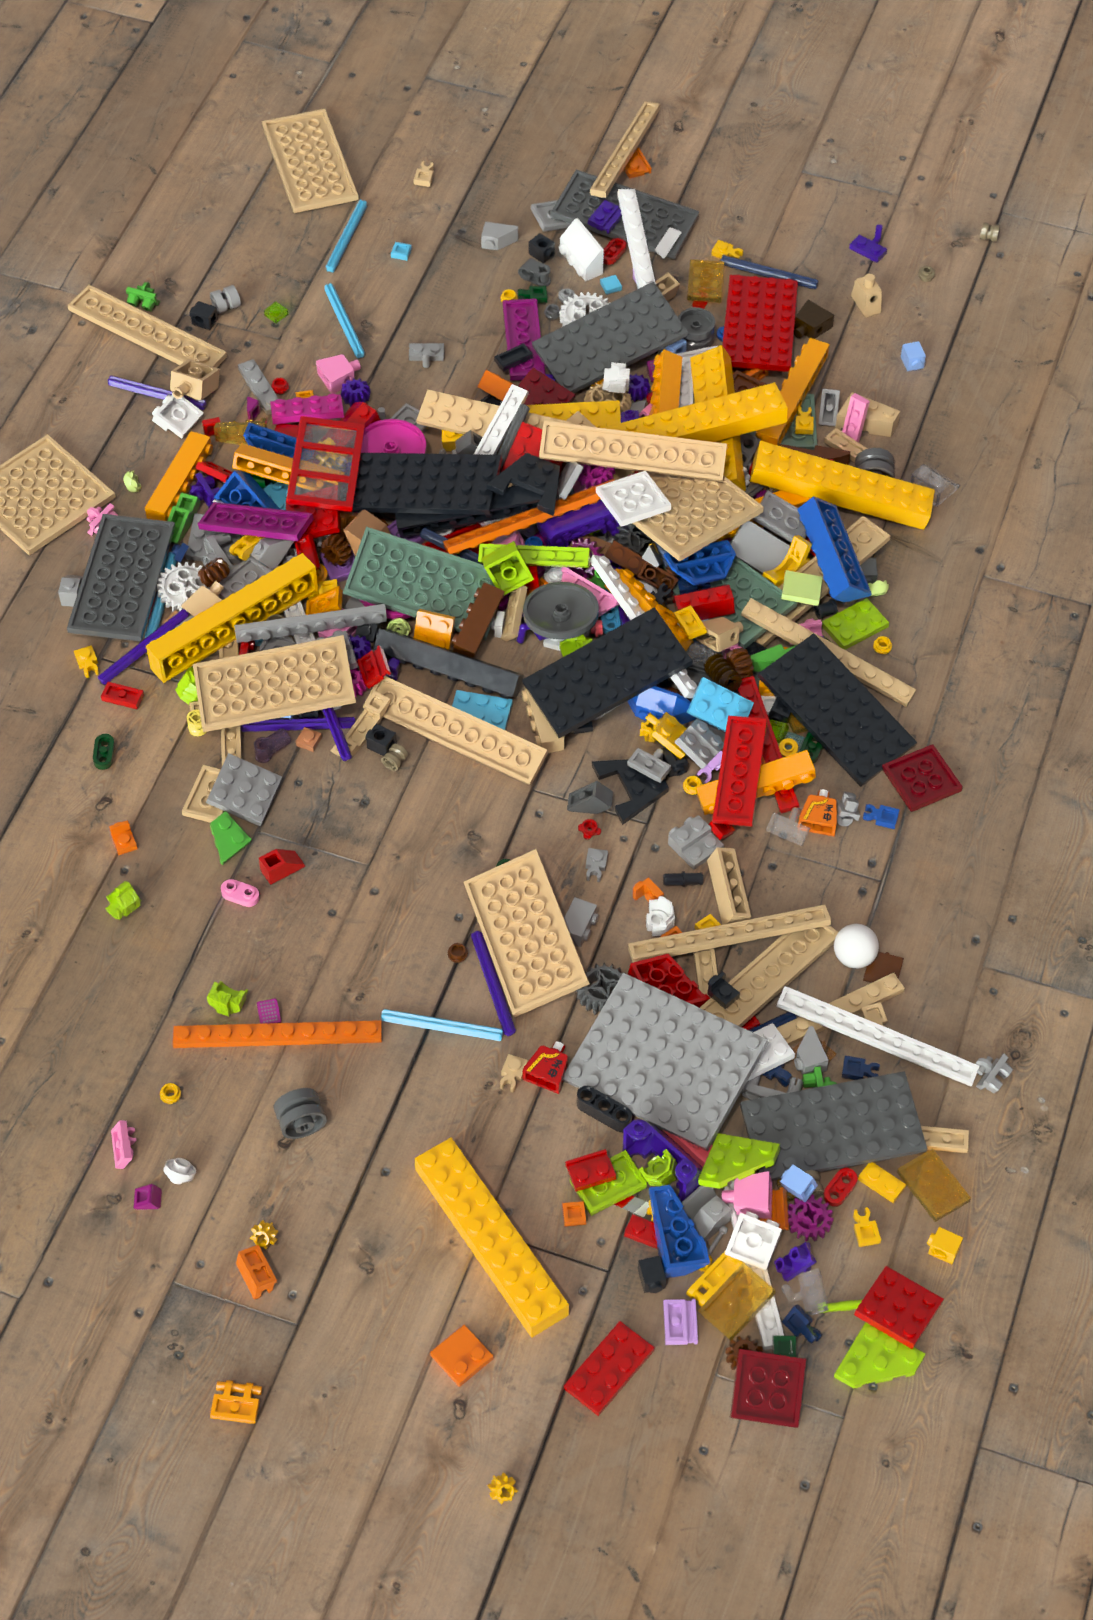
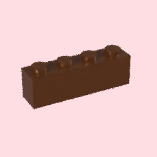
(478, 620)

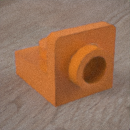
(123, 837)
(647, 889)

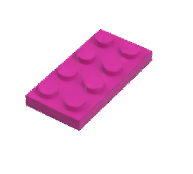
(315, 406)

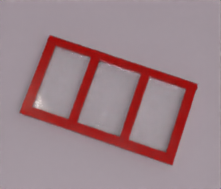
(325, 464)

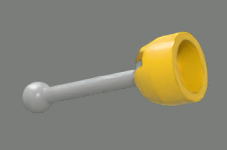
(722, 1230)

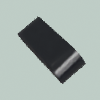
(599, 1100)

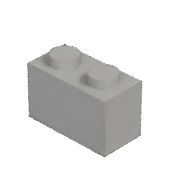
(579, 920)

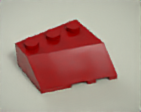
(669, 977)

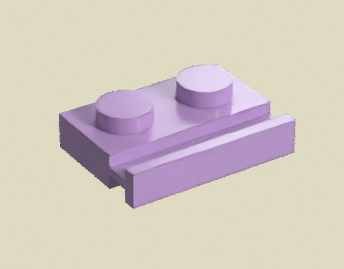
(680, 1322)

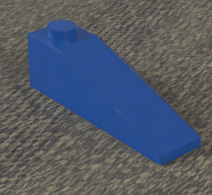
(677, 1239)

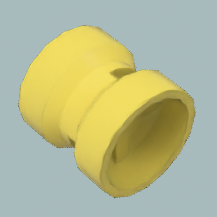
(194, 723)

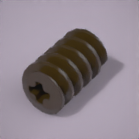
(722, 672)

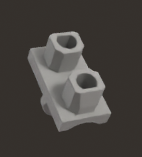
(847, 809)
(998, 1066)

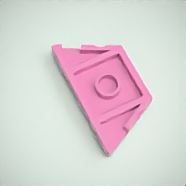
(605, 599)

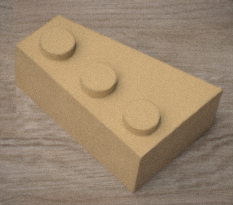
(879, 419)

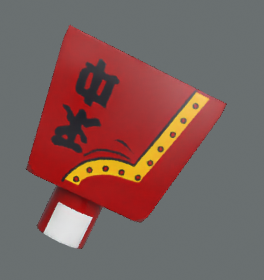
(547, 1067)

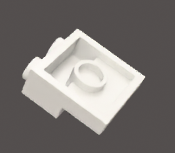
(176, 415)
(753, 1240)

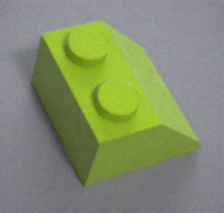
(507, 568)

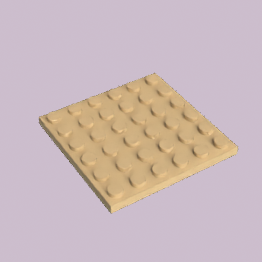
(46, 494)
(698, 513)

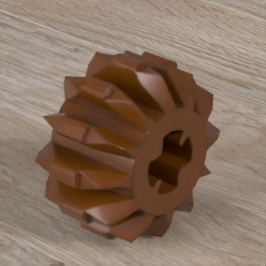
(336, 549)
(214, 571)
(740, 661)
(746, 1344)

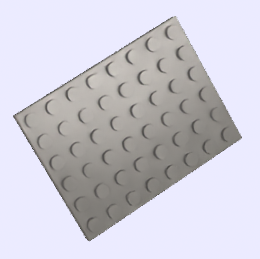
(666, 1060)

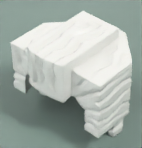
(616, 378)
(660, 916)

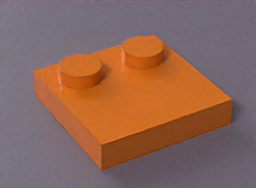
(461, 1355)

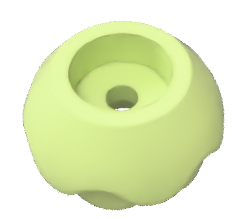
(131, 482)
(878, 588)
(399, 623)

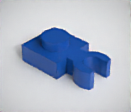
(884, 816)

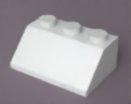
(582, 251)

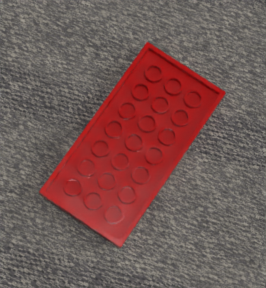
(760, 322)

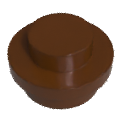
(457, 952)

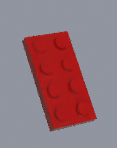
(608, 1368)

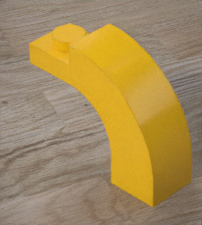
(794, 560)

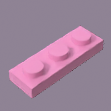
(855, 416)

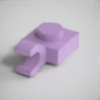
(715, 764)

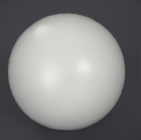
(856, 946)

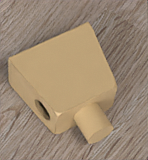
(867, 295)
(203, 599)
(720, 633)

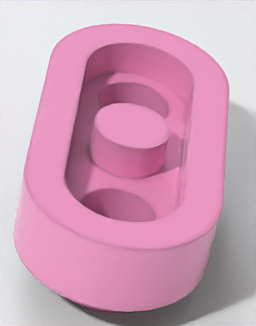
(239, 891)

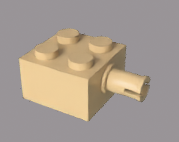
(194, 380)

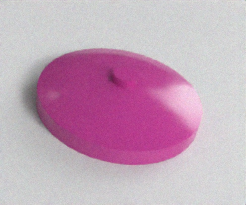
(393, 437)

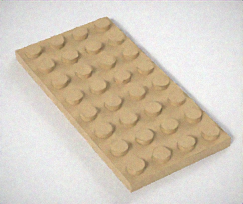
(309, 161)
(273, 683)
(526, 933)

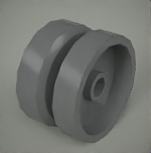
(700, 328)
(876, 461)
(299, 1113)

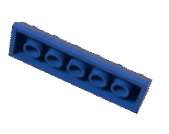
(833, 550)

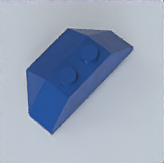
(270, 440)
(705, 565)
(660, 701)

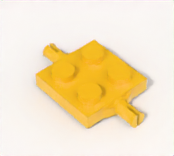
(667, 731)

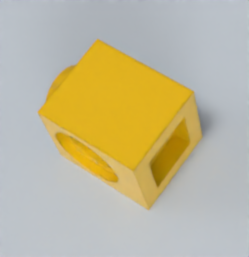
(944, 1245)

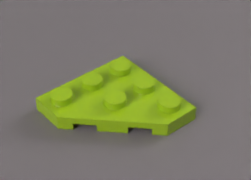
(736, 1158)
(877, 1359)

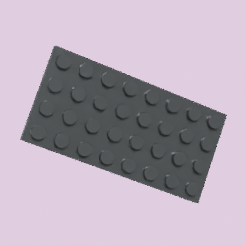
(655, 212)
(614, 333)
(121, 577)
(837, 1124)

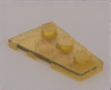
(233, 432)

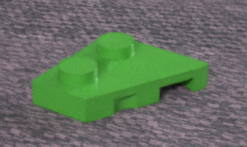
(228, 837)

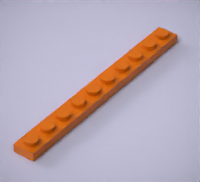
(520, 521)
(277, 1034)

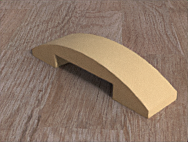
(373, 713)

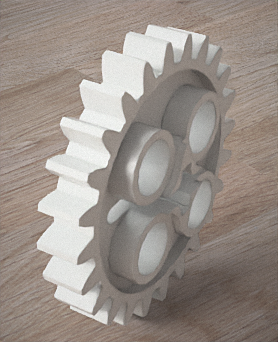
(576, 307)
(178, 584)

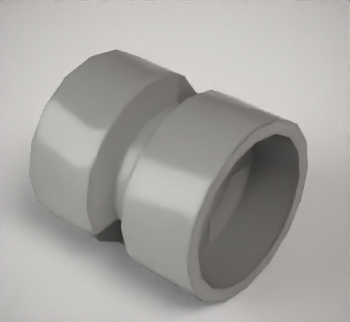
(230, 297)

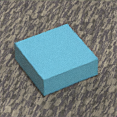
(401, 251)
(611, 284)

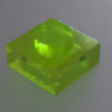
(275, 312)
(780, 730)

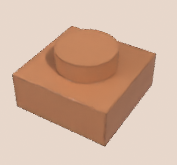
(308, 739)

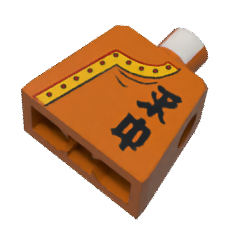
(820, 813)

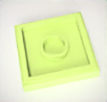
(801, 588)

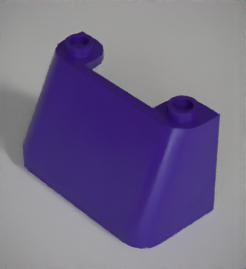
(577, 523)
(645, 1139)

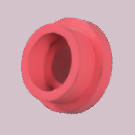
(597, 629)

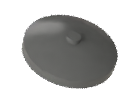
(560, 610)

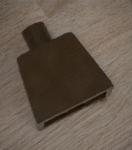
(812, 321)

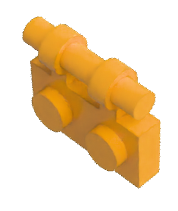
(233, 1407)

